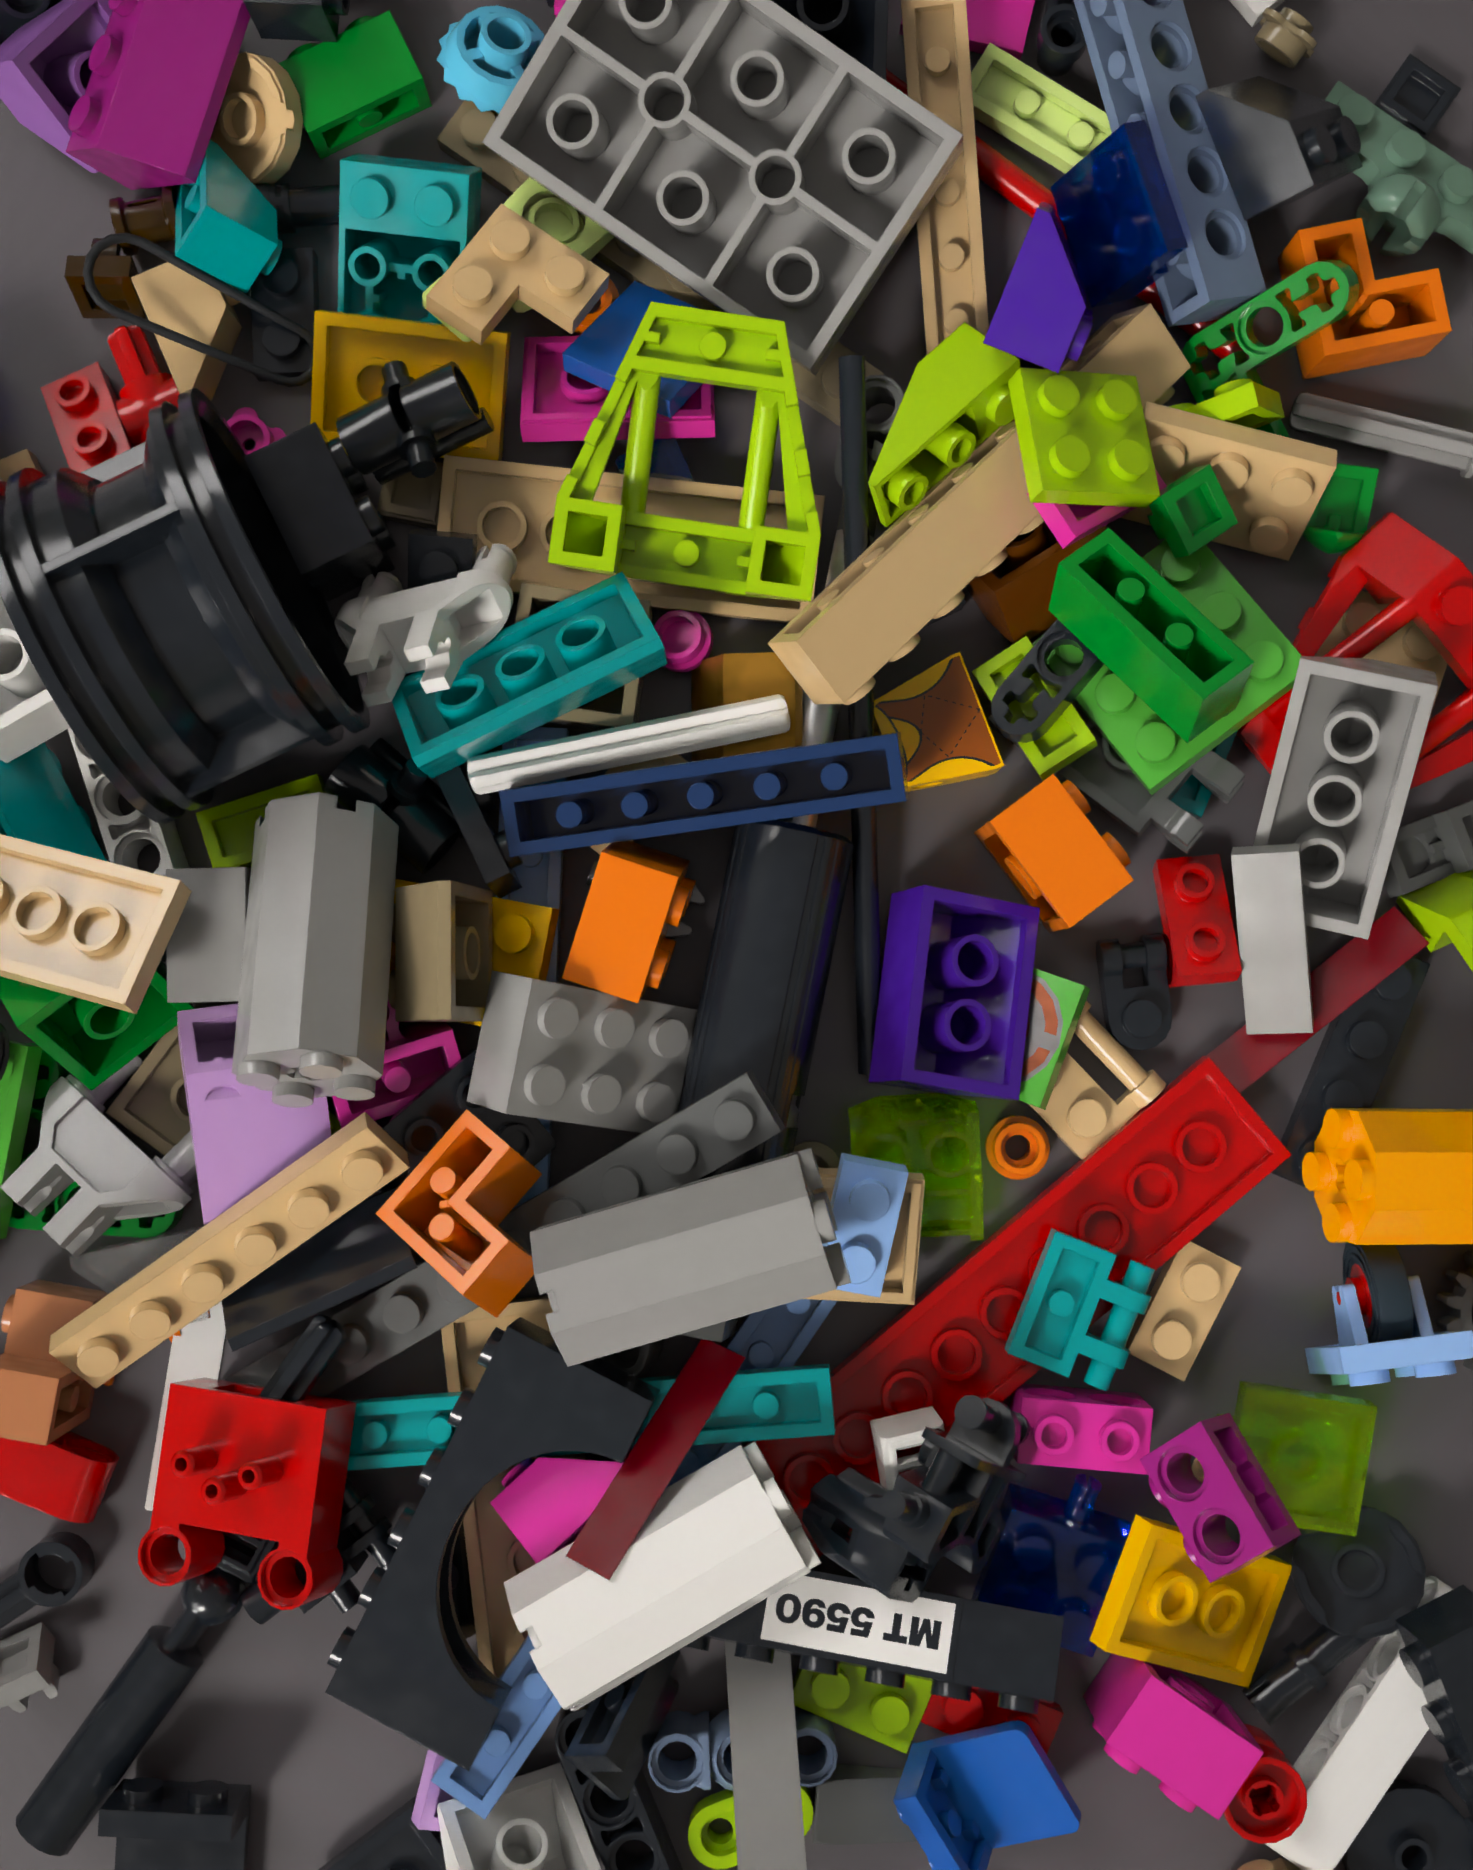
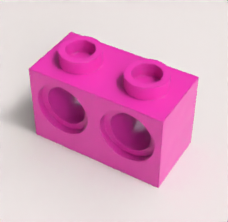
(1083, 1428)

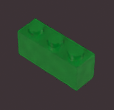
(1149, 635)

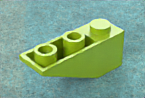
(946, 413)

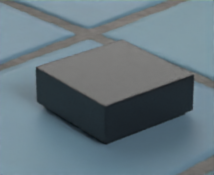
(1417, 96)

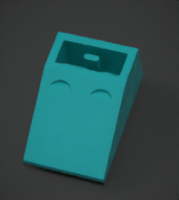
(401, 231)

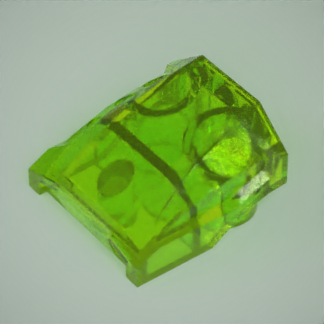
(931, 1137)

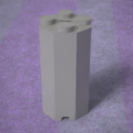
(316, 951)
(688, 1257)

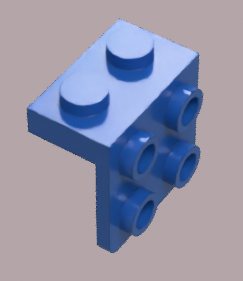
(981, 1795)

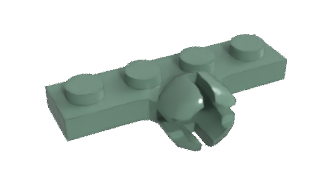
(1409, 181)

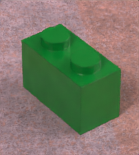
(356, 83)

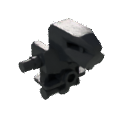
(933, 1509)

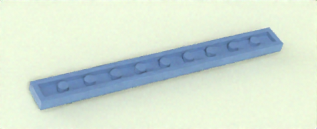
(767, 1341)

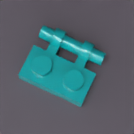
(1063, 1301)

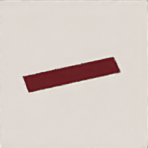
(1334, 989)
(655, 1458)

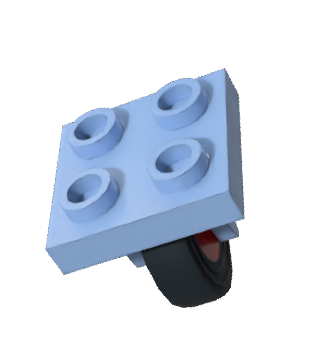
(1384, 1324)

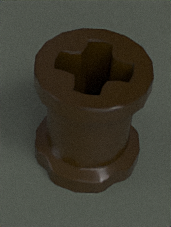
(146, 218)

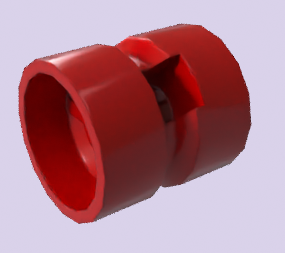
(1270, 1799)

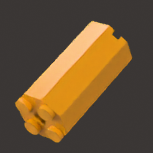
(1393, 1176)

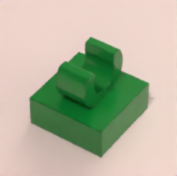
(1191, 512)

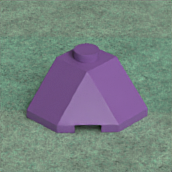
(48, 67)

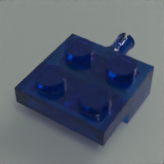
(1119, 216)
(1055, 1558)

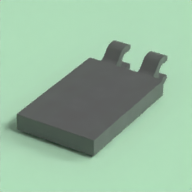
(1119, 793)

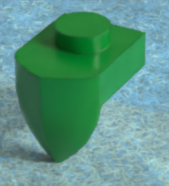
(1343, 509)

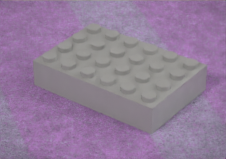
(729, 153)

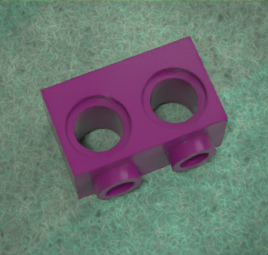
(1231, 1488)

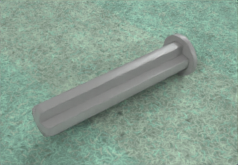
(1383, 431)

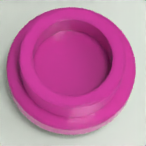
(685, 639)

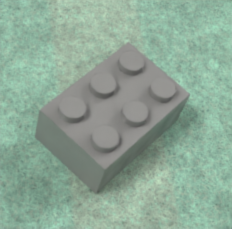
(579, 1055)

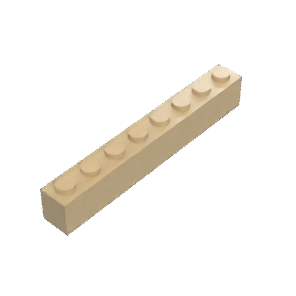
(951, 535)

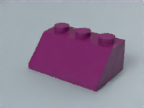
(156, 89)

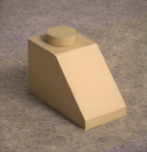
(195, 310)

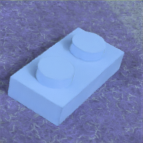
(866, 1214)

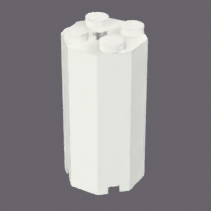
(696, 1563)

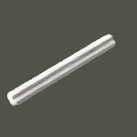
(628, 744)

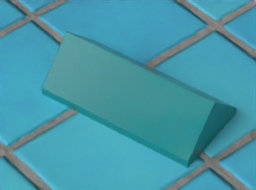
(531, 676)

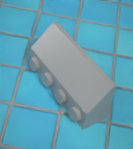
(1346, 780)

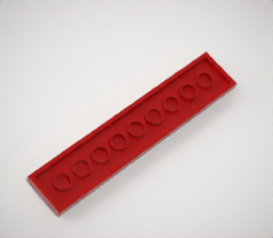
(1133, 1195)

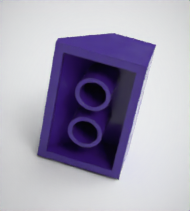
(1044, 299)
(954, 993)

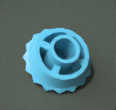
(488, 54)

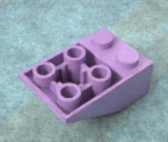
(236, 1127)

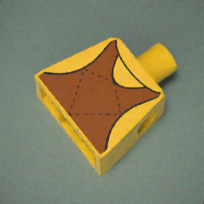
(939, 726)

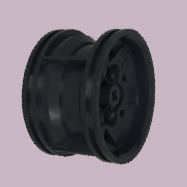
(172, 613)

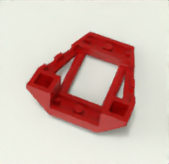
(1421, 585)

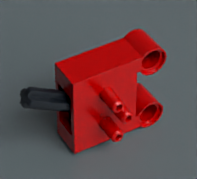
(257, 1468)

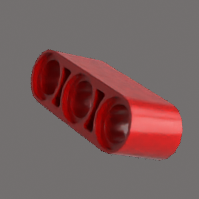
(59, 1478)

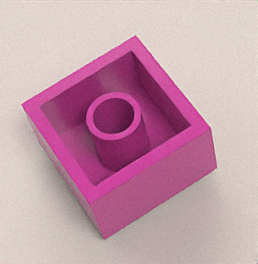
(1173, 1731)

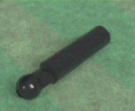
(126, 1717)

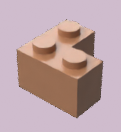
(37, 1391)

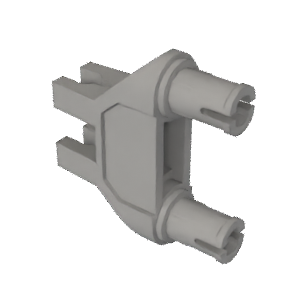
(110, 1169)

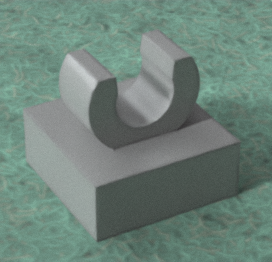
(27, 1667)

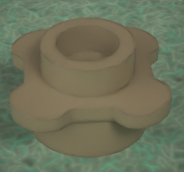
(1285, 36)

